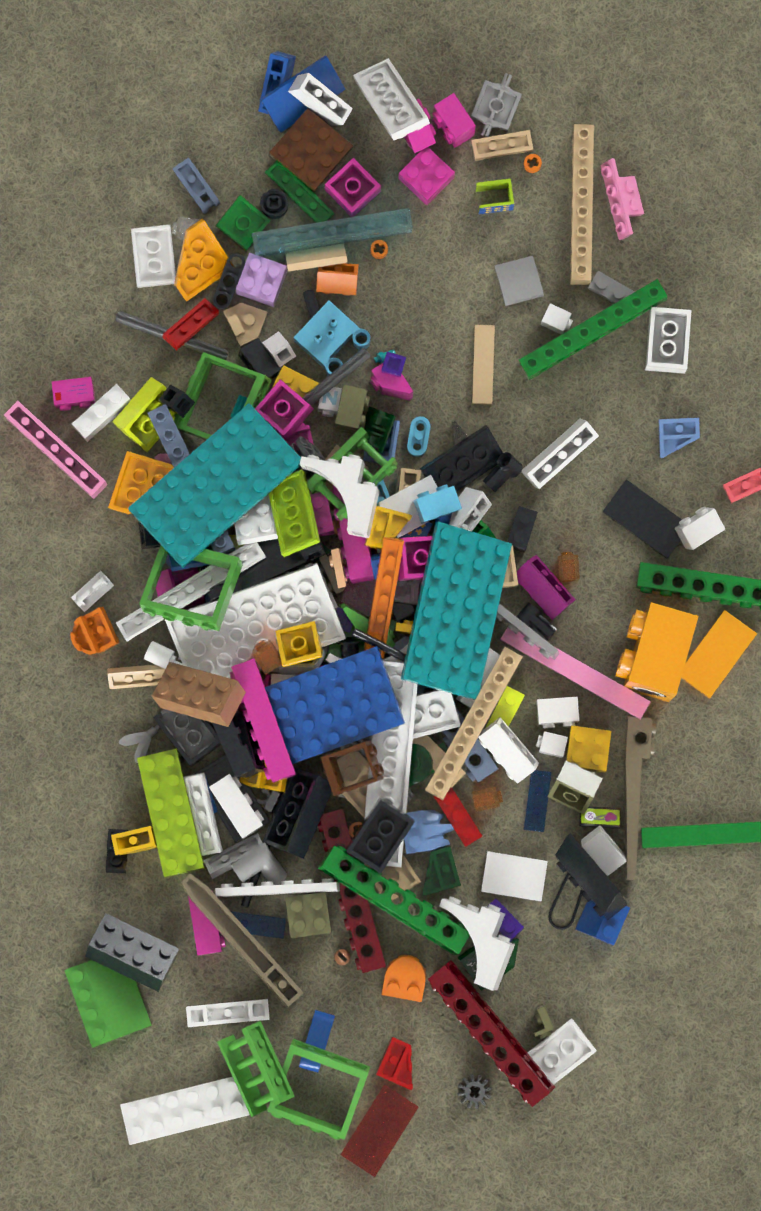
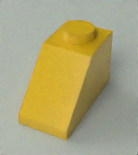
(134, 841)

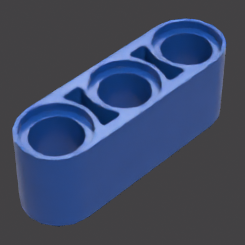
(317, 1037)

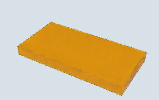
(717, 653)

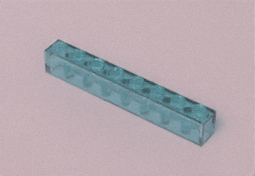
(332, 232)

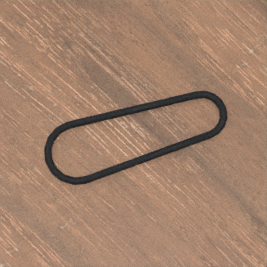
(555, 901)

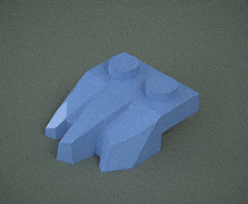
(426, 832)

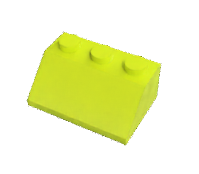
(135, 419)

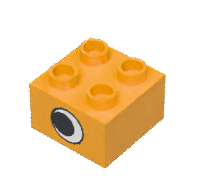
(659, 651)

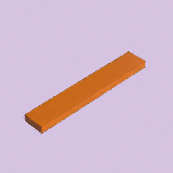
(384, 590)

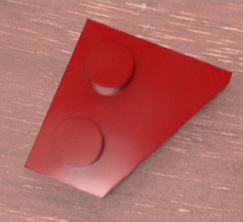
(397, 1064)

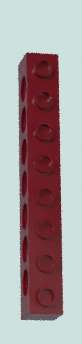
(376, 960)
(490, 1022)

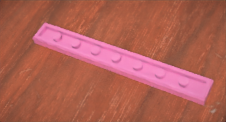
(582, 675)

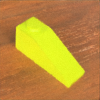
(507, 706)

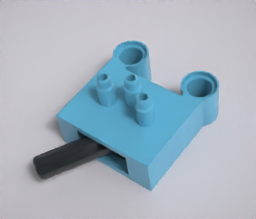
(327, 332)

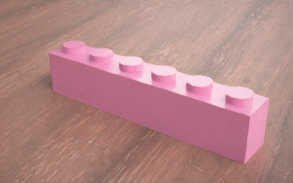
(55, 449)

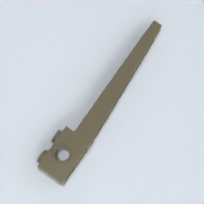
(633, 765)
(242, 941)

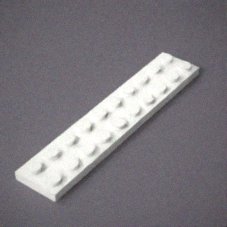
(394, 752)

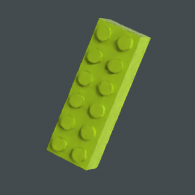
(170, 813)

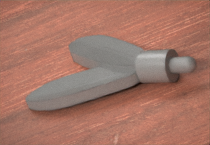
(142, 738)

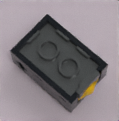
(190, 735)

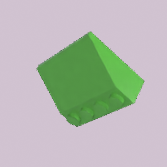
(107, 1002)

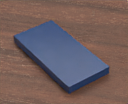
(286, 108)

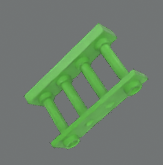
(360, 441)
(268, 1065)

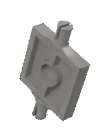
(496, 105)

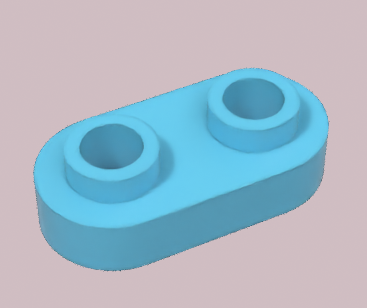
(418, 437)

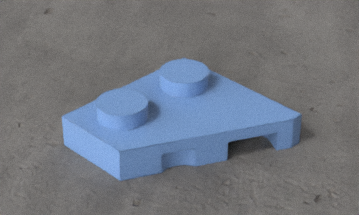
(676, 434)

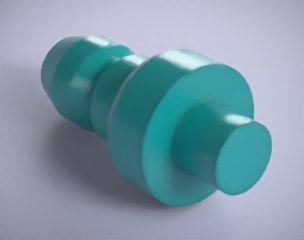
(381, 356)

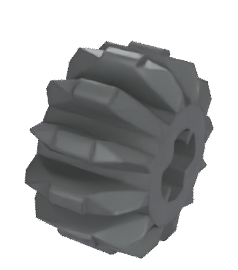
(467, 1091)

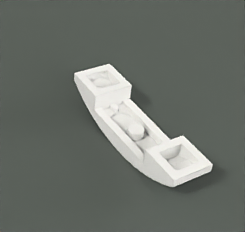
(227, 1013)

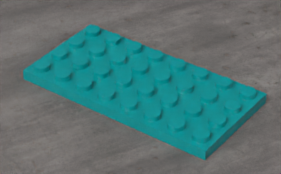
(215, 485)
(456, 611)

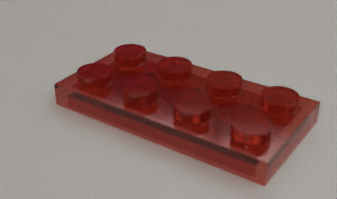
(379, 1130)

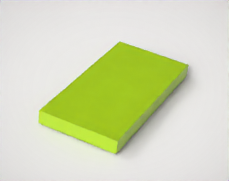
(294, 514)

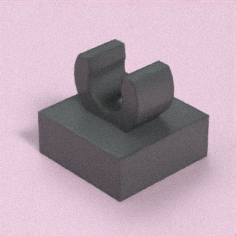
(271, 800)

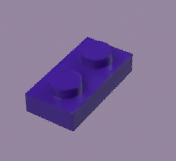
(510, 926)

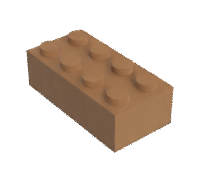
(198, 694)

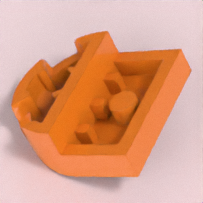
(93, 632)
(405, 978)

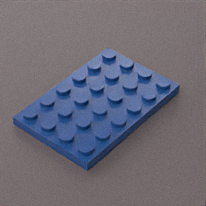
(335, 705)

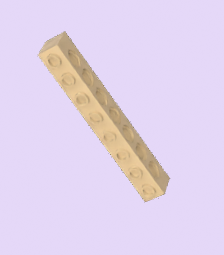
(581, 204)
(473, 723)

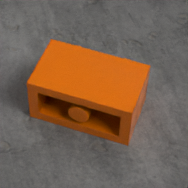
(338, 279)

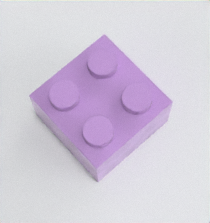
(261, 280)

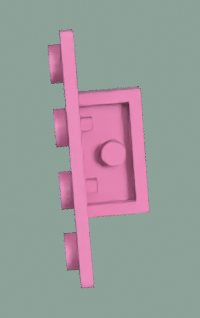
(623, 198)

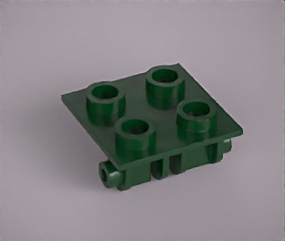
(378, 427)

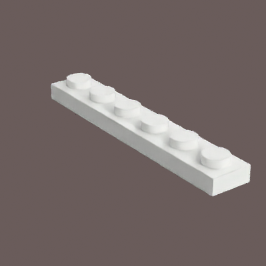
(269, 888)

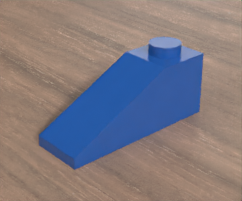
(278, 71)

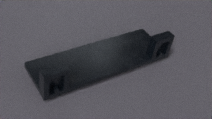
(271, 566)

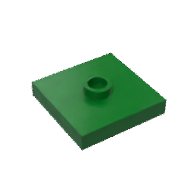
(242, 221)

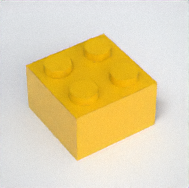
(588, 748)

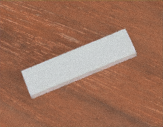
(203, 814)

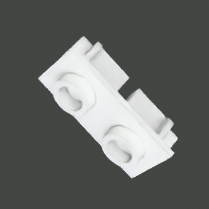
(92, 591)

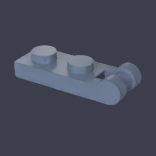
(195, 185)

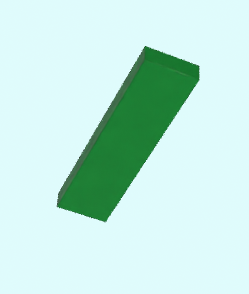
(299, 193)

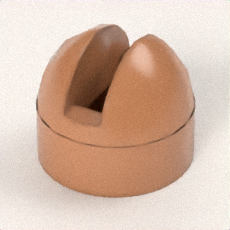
(345, 953)

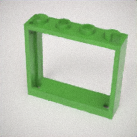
(198, 380)
(187, 617)
(331, 1060)

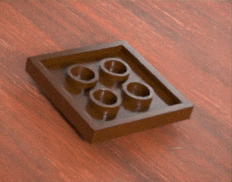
(311, 149)

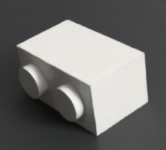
(699, 528)
(557, 711)
(603, 850)

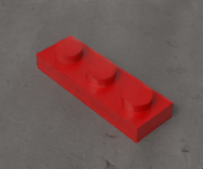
(190, 324)
(459, 818)

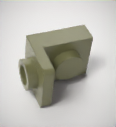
(543, 1019)

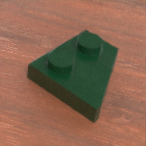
(441, 872)

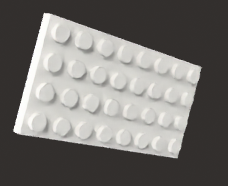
(255, 617)

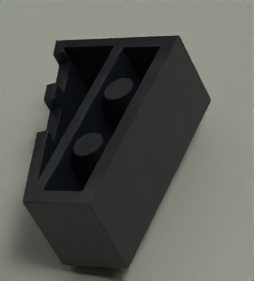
(240, 746)

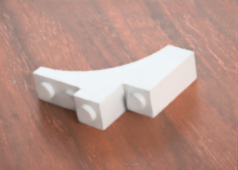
(347, 477)
(483, 928)

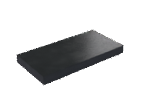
(465, 460)
(644, 518)
(216, 771)

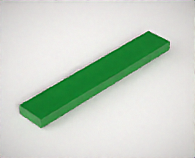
(701, 834)

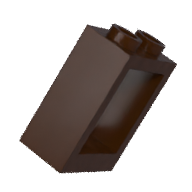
(334, 775)

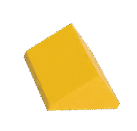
(299, 643)

